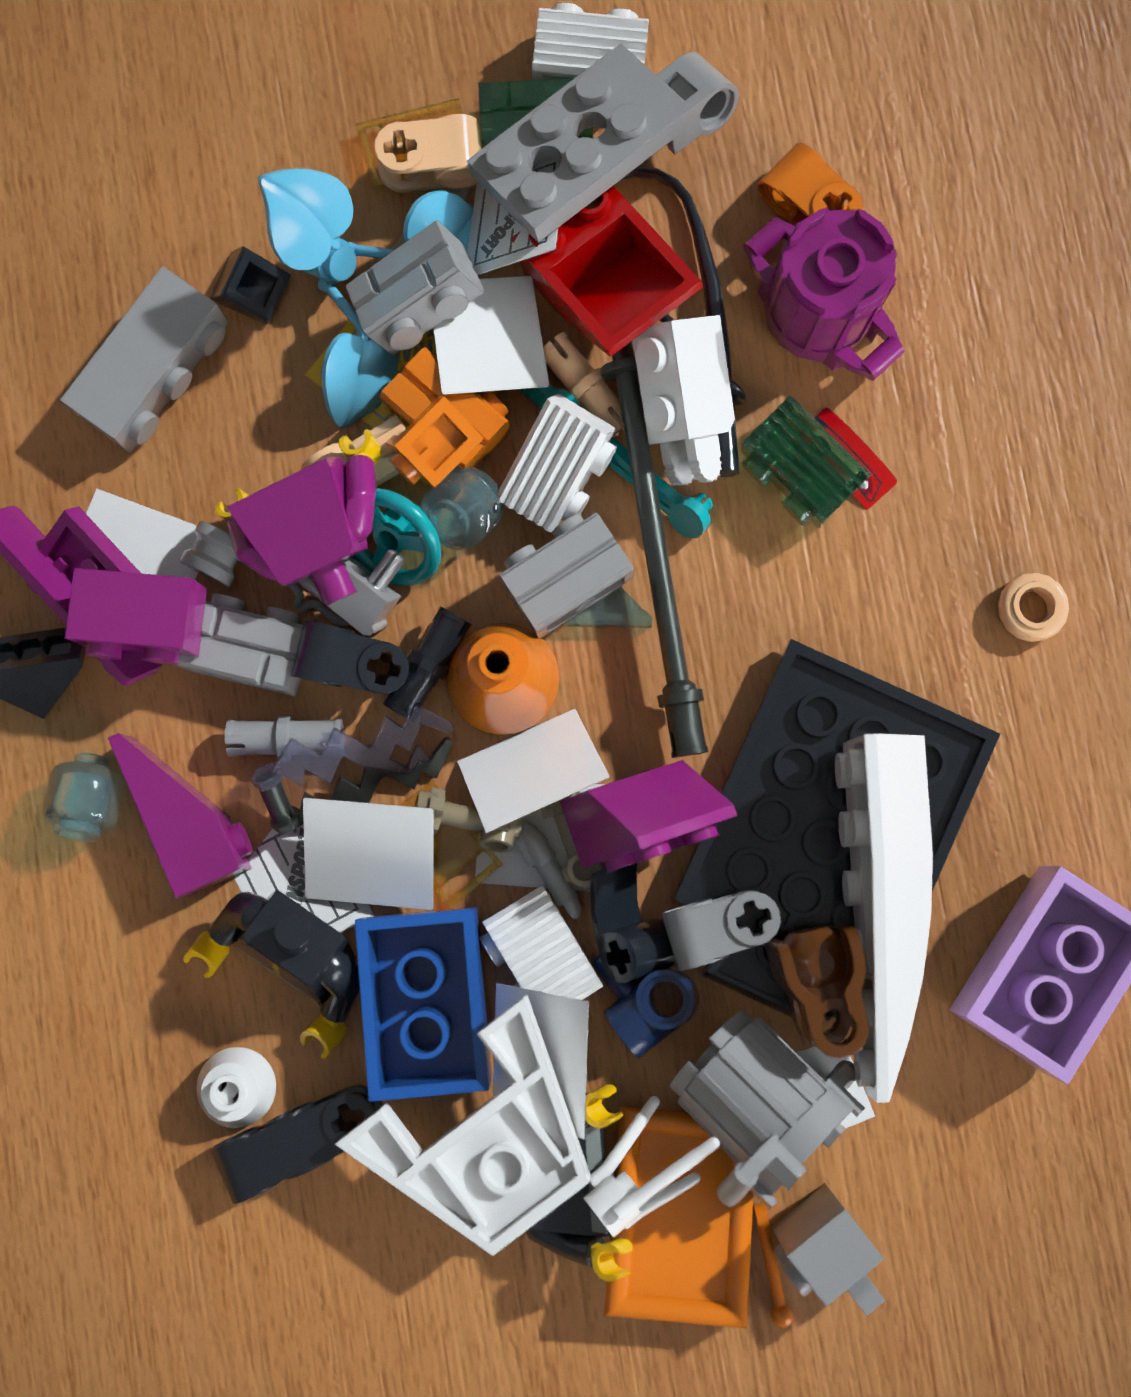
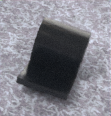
(624, 943)

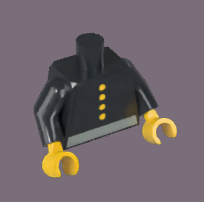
(292, 947)
(573, 1227)

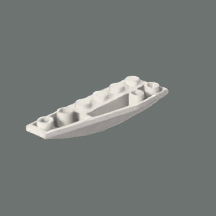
(888, 889)

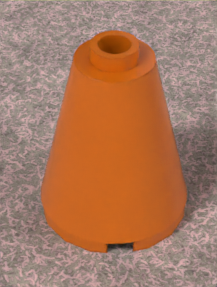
(505, 700)

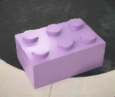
(1051, 973)

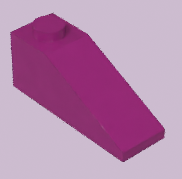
(187, 830)

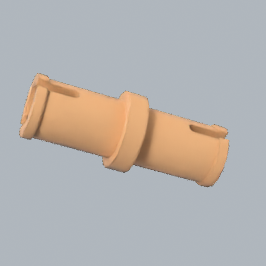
(583, 381)

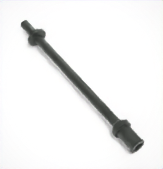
(679, 694)

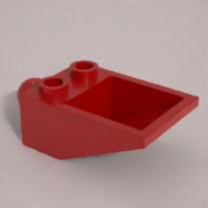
(610, 273)

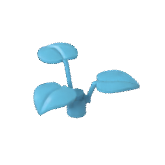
(304, 224)

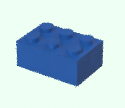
(423, 1004)

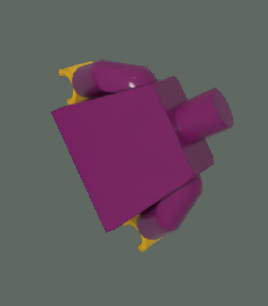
(309, 521)

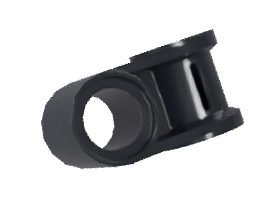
(341, 658)

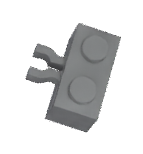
(827, 1251)

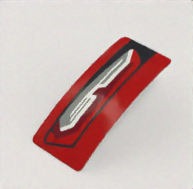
(881, 479)

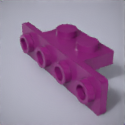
(49, 567)

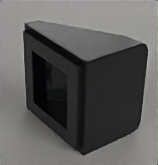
(250, 285)

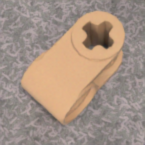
(434, 153)

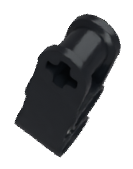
(288, 1143)

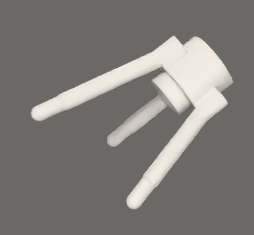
(619, 1200)

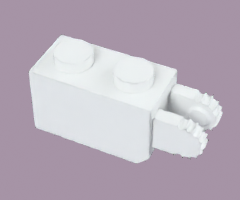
(685, 395)

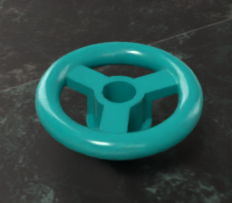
(400, 528)

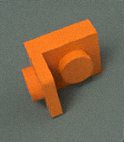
(433, 444)

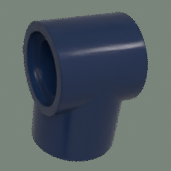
(635, 1014)

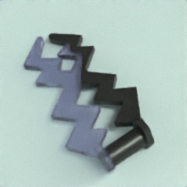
(373, 757)

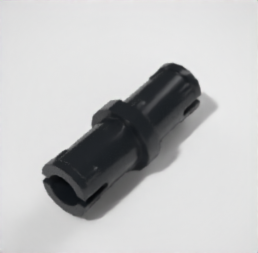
(428, 661)

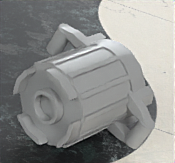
(763, 1106)

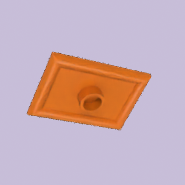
(691, 1251)

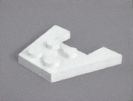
(503, 1160)

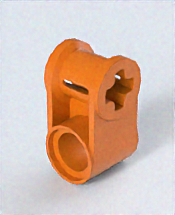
(804, 185)

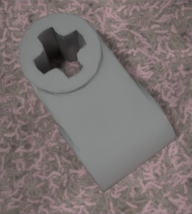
(709, 931)

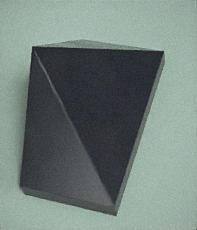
(38, 669)

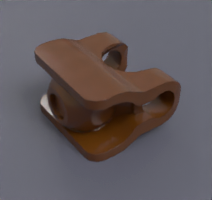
(819, 973)

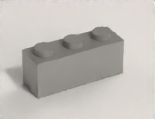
(147, 360)

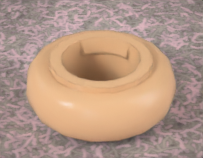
(1055, 600)

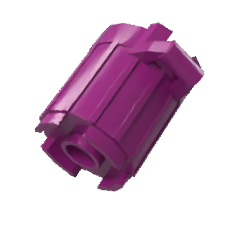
(829, 288)

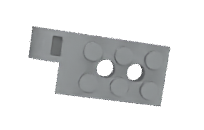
(638, 116)

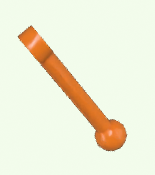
(781, 1314)

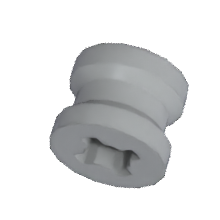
(211, 554)

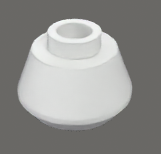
(244, 1073)

